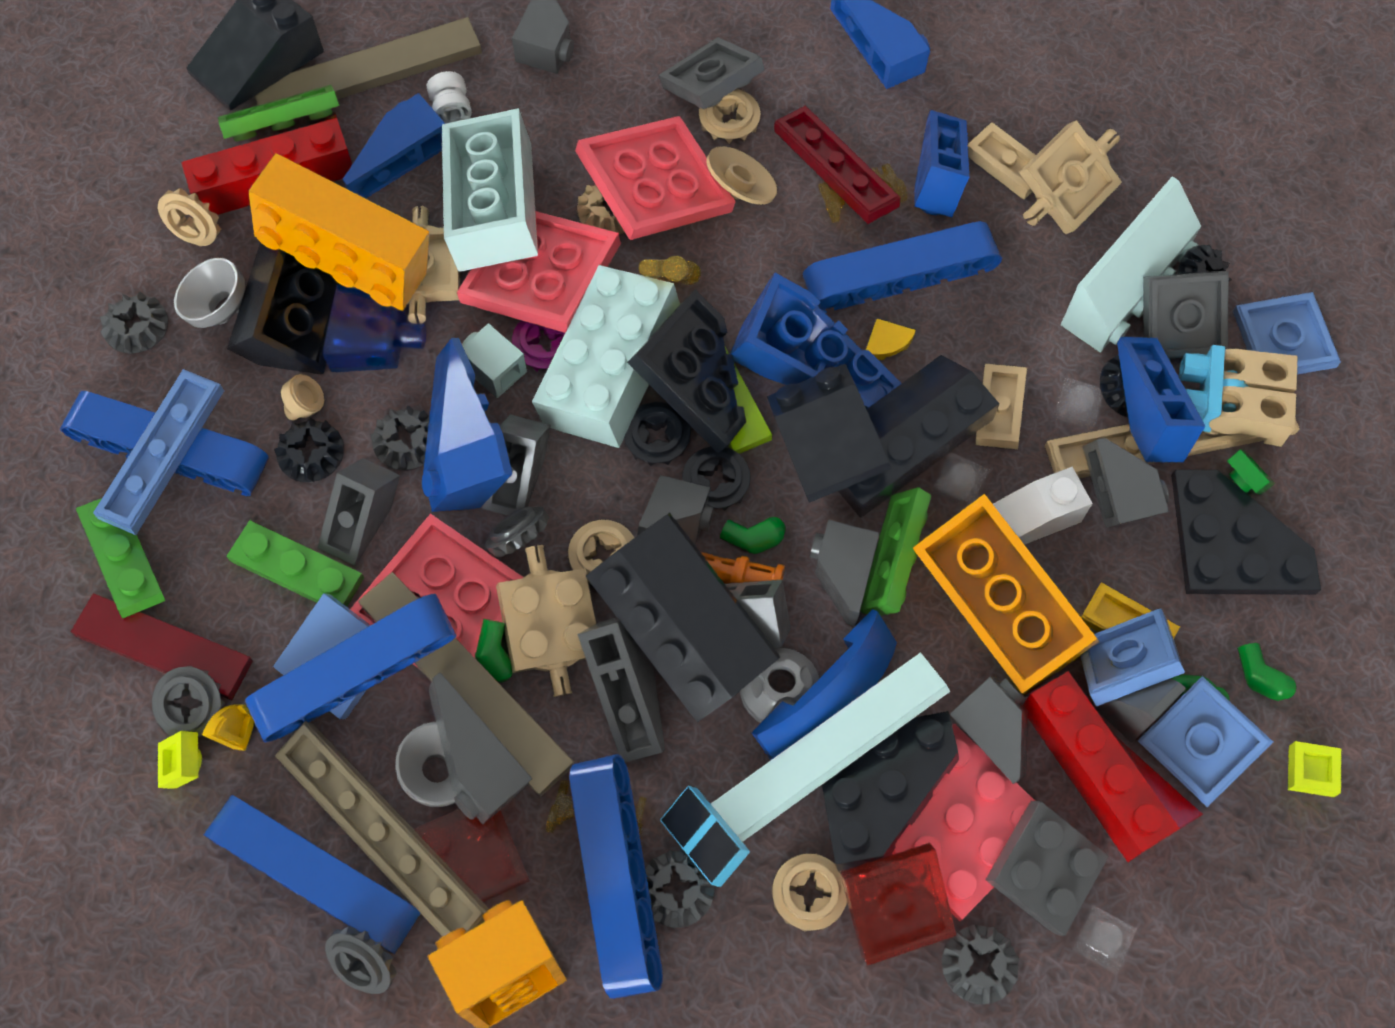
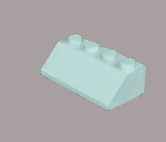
(1115, 283)

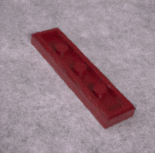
(837, 164)
(159, 644)

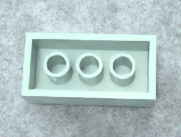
(488, 190)
(589, 382)

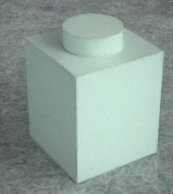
(494, 360)

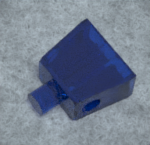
(367, 334)

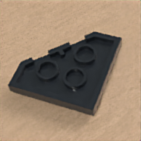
(692, 371)
(1235, 543)
(887, 789)

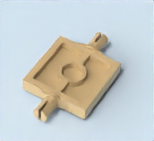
(1070, 177)
(442, 274)
(544, 618)

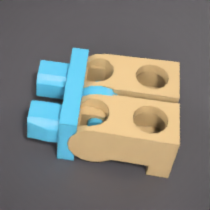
(1244, 391)

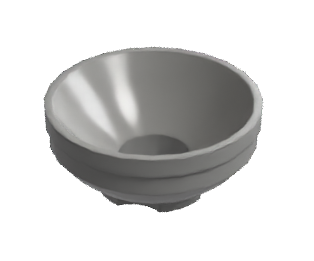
(205, 288)
(761, 699)
(413, 752)

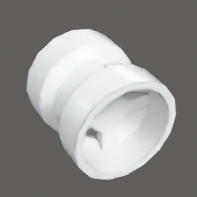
(448, 96)

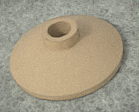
(741, 175)

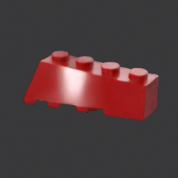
(229, 174)
(1117, 785)

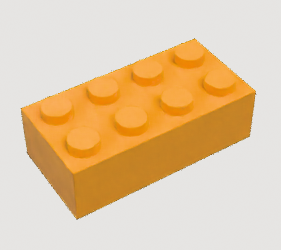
(338, 232)
(1005, 595)
(496, 965)

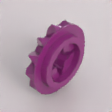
(527, 335)

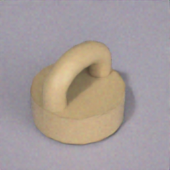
(301, 397)

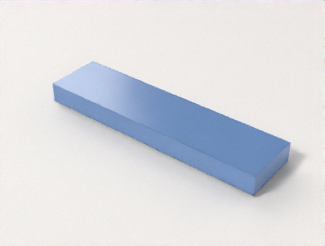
(158, 452)

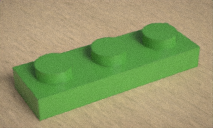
(278, 113)
(895, 552)
(121, 563)
(293, 565)

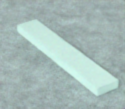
(831, 747)

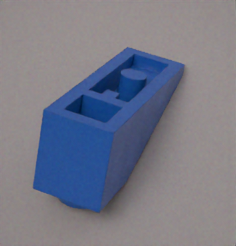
(884, 39)
(399, 144)
(942, 165)
(1156, 401)

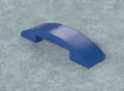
(853, 674)

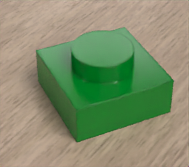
(1248, 473)

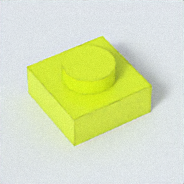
(178, 760)
(1314, 769)

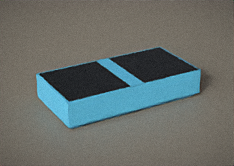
(704, 836)

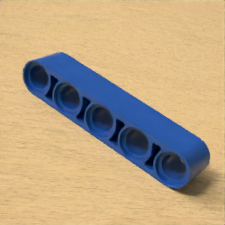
(902, 265)
(212, 456)
(350, 667)
(312, 873)
(615, 877)

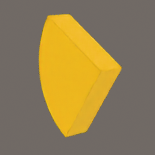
(889, 339)
(231, 726)

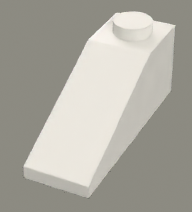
(1045, 506)

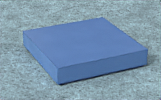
(1291, 328)
(323, 628)
(1131, 657)
(1205, 741)

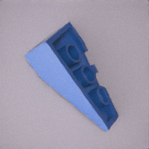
(794, 340)
(463, 450)

